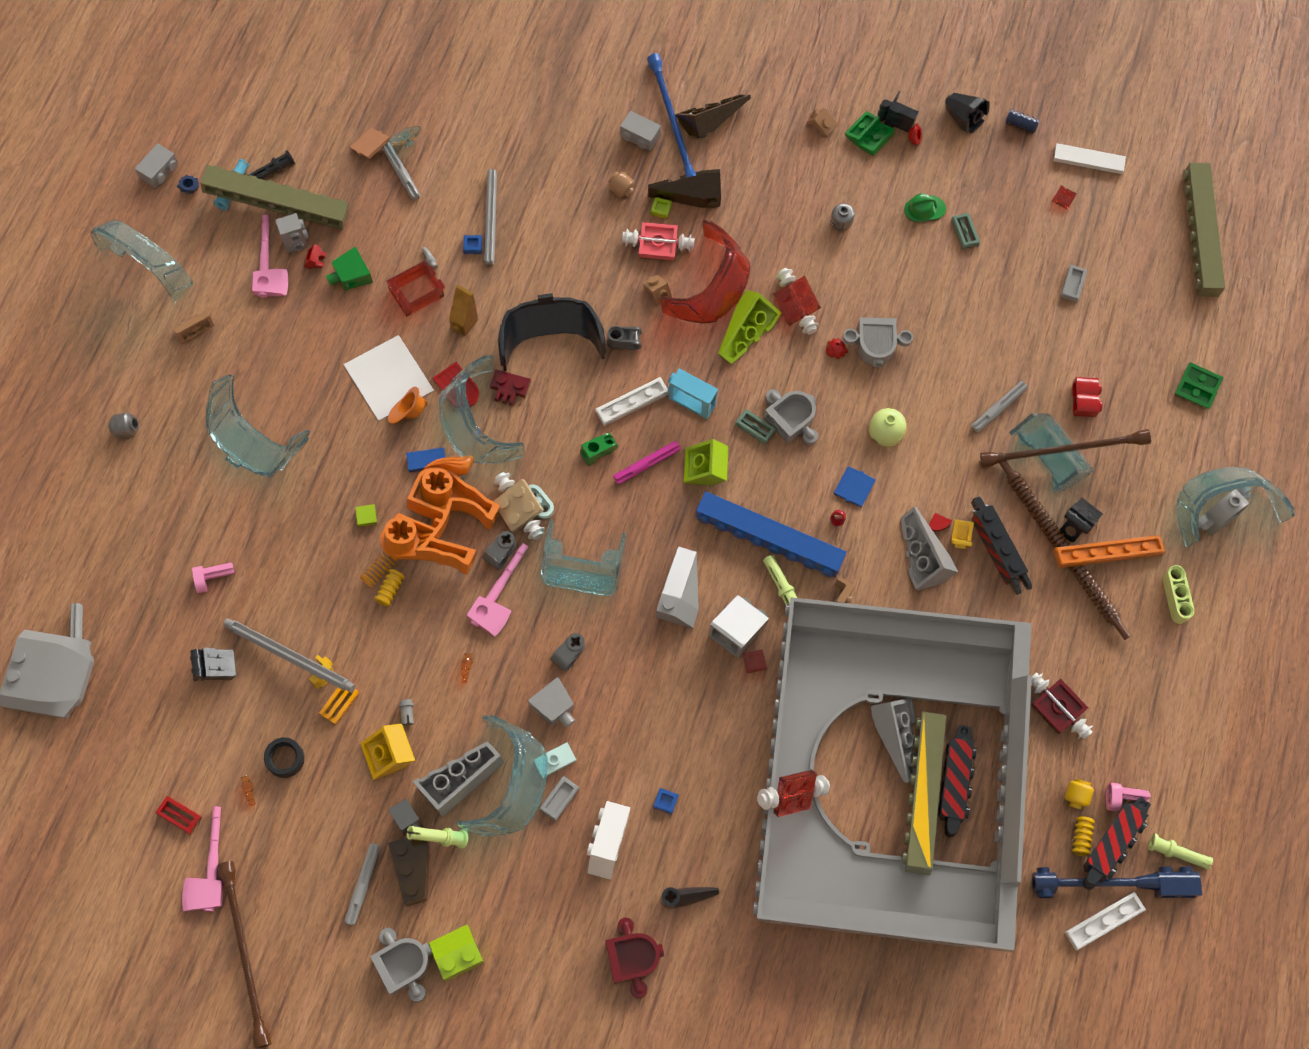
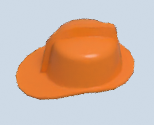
(408, 407)

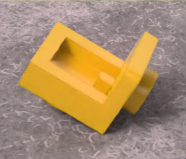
(962, 533)
(316, 681)

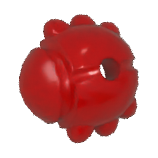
(915, 134)
(836, 351)

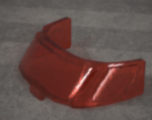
(724, 288)

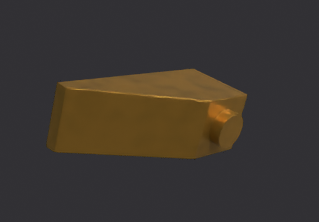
(463, 311)

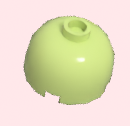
(887, 427)

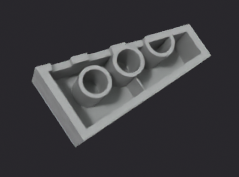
(458, 778)

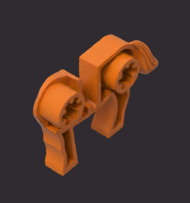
(435, 495)

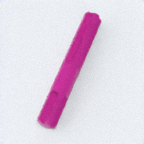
(646, 462)

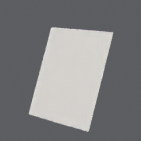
(387, 375)

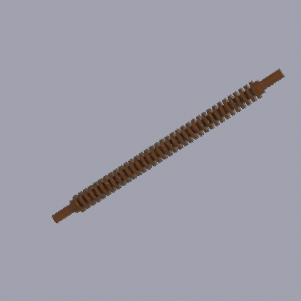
(1024, 493)

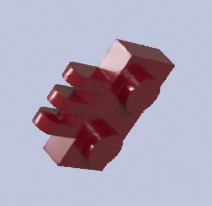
(509, 386)

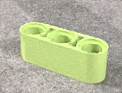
(1181, 586)

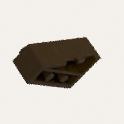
(411, 867)

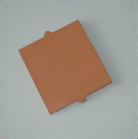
(370, 143)

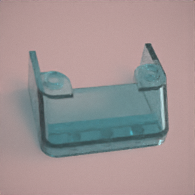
(1043, 431)
(579, 573)

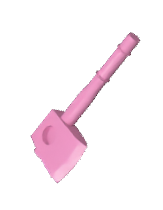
(268, 281)
(485, 611)
(208, 892)

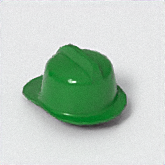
(924, 208)

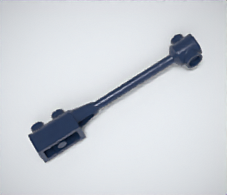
(1164, 883)

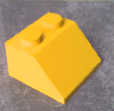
(387, 751)

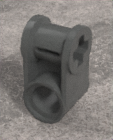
(625, 338)
(499, 552)
(567, 654)

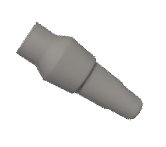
(430, 260)

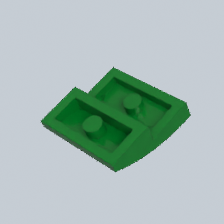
(869, 133)
(1199, 385)

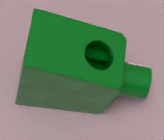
(349, 271)

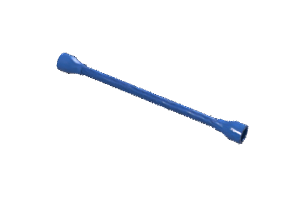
(655, 64)

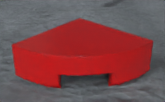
(939, 522)

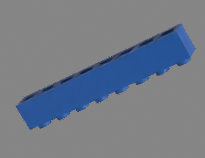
(770, 534)

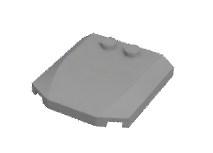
(47, 674)

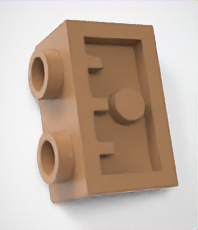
(193, 326)

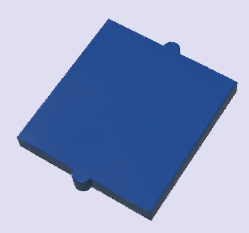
(854, 486)

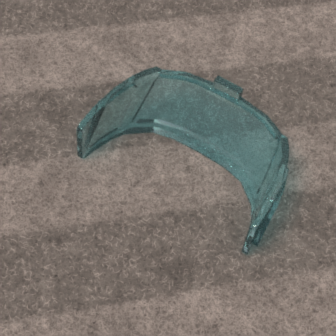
(149, 254)
(460, 423)
(240, 440)
(1217, 481)
(524, 787)

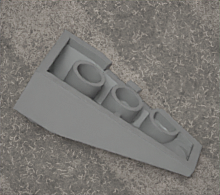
(927, 557)
(680, 593)
(895, 726)

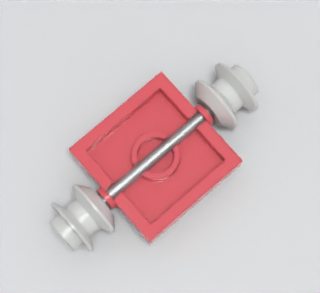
(658, 241)

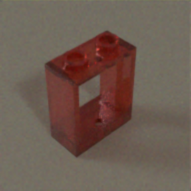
(409, 275)

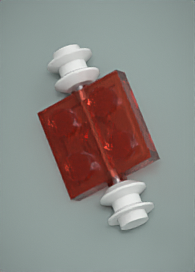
(797, 301)
(793, 793)

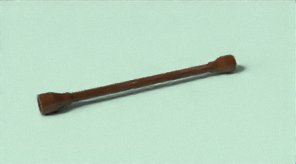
(1141, 437)
(261, 1036)

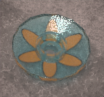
(406, 136)

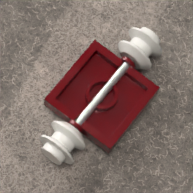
(1060, 706)

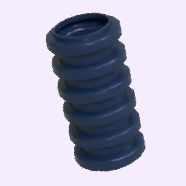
(1022, 121)

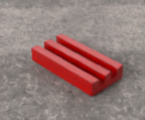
(193, 823)

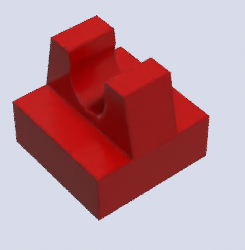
(312, 256)

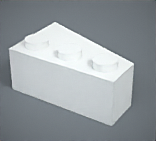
(607, 839)

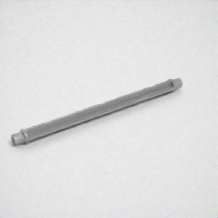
(290, 655)

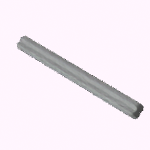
(490, 217)

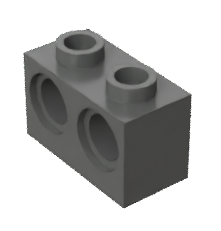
(405, 816)

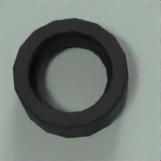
(273, 746)

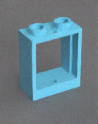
(692, 393)

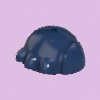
(188, 184)

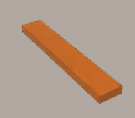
(1109, 551)

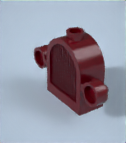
(633, 957)

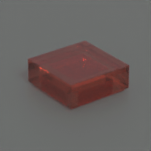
(1064, 197)
(754, 661)

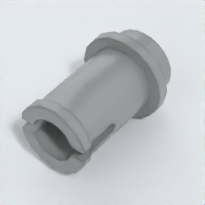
(406, 711)

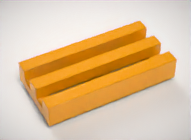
(326, 707)

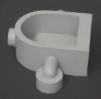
(877, 339)
(792, 415)
(1225, 510)
(402, 964)

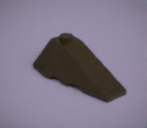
(705, 120)
(698, 190)

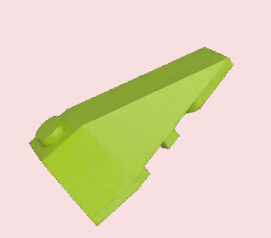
(749, 321)

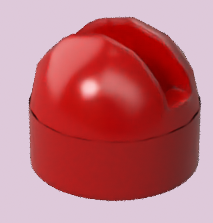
(838, 520)

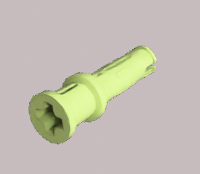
(785, 590)
(445, 837)
(1170, 849)

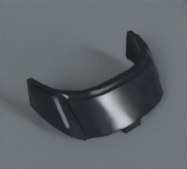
(547, 317)

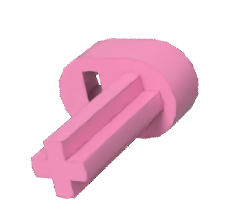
(202, 574)
(1116, 793)

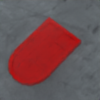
(445, 377)

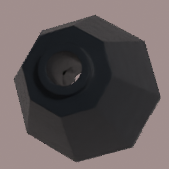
(967, 110)

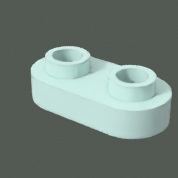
(544, 501)

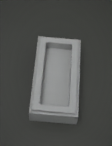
(1073, 283)
(559, 798)

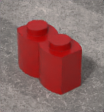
(1086, 397)

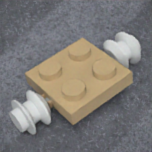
(518, 506)

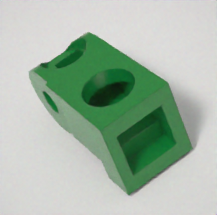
(598, 448)

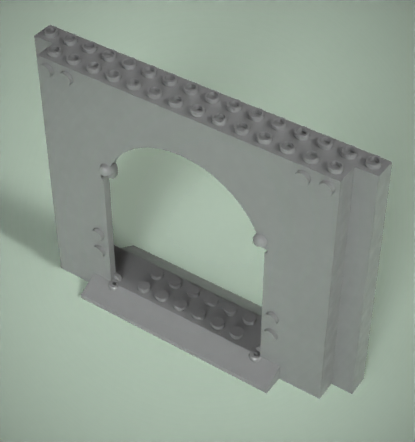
(843, 658)

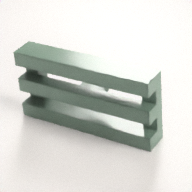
(963, 243)
(753, 433)

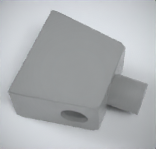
(553, 704)

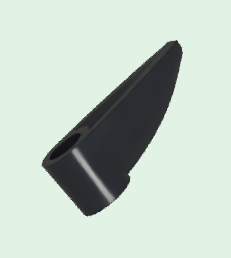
(687, 896)

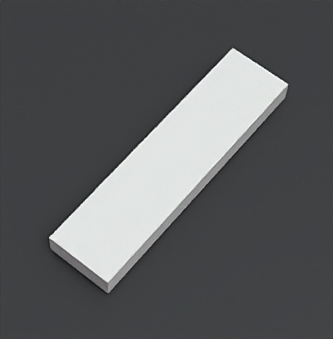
(1089, 158)
(632, 401)
(1105, 921)

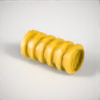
(390, 585)
(1083, 835)

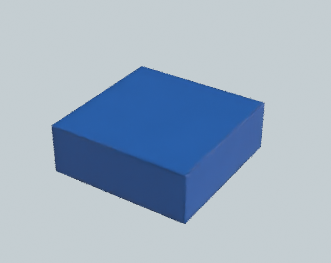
(472, 244)
(665, 801)

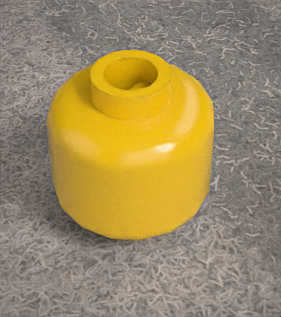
(1079, 793)

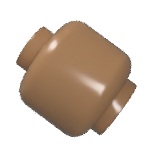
(621, 184)

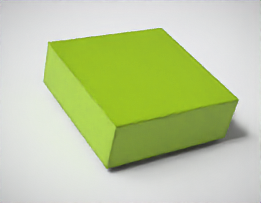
(661, 208)
(366, 515)

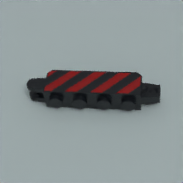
(999, 545)
(956, 779)
(1114, 843)

